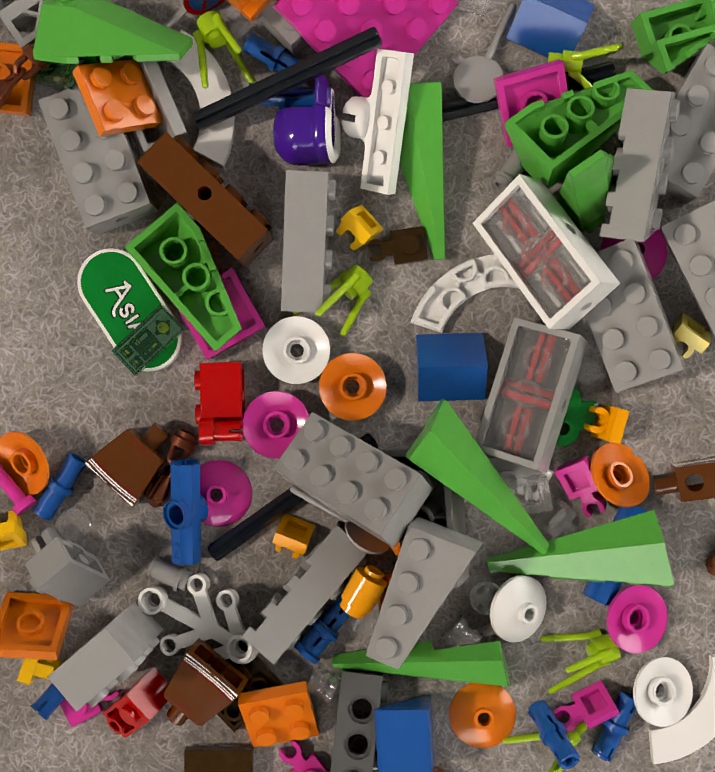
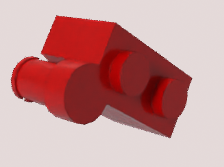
(220, 401)

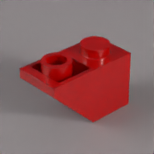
(137, 704)

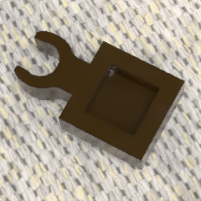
(405, 246)

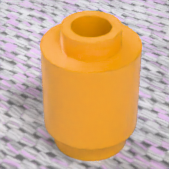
(363, 591)

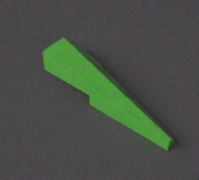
(674, 32)
(456, 460)
(616, 552)
(469, 663)

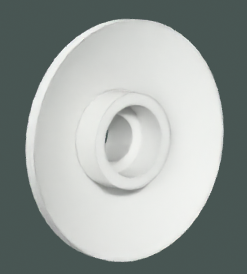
(278, 347)
(518, 608)
(673, 696)

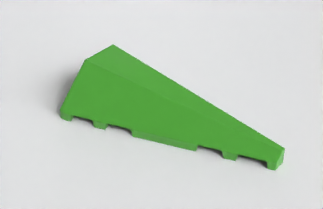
(423, 160)

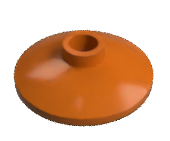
(337, 375)
(24, 462)
(620, 475)
(478, 699)

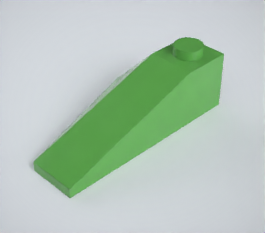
(105, 30)
(567, 130)
(586, 191)
(184, 269)

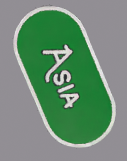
(121, 298)

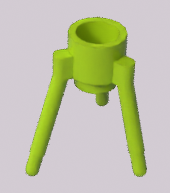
(216, 34)
(352, 284)
(600, 654)

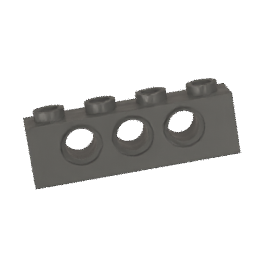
(353, 686)

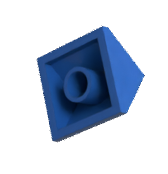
(550, 25)
(451, 366)
(405, 736)

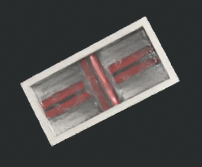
(545, 253)

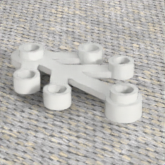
(205, 624)

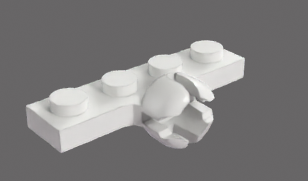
(382, 120)

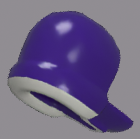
(309, 133)

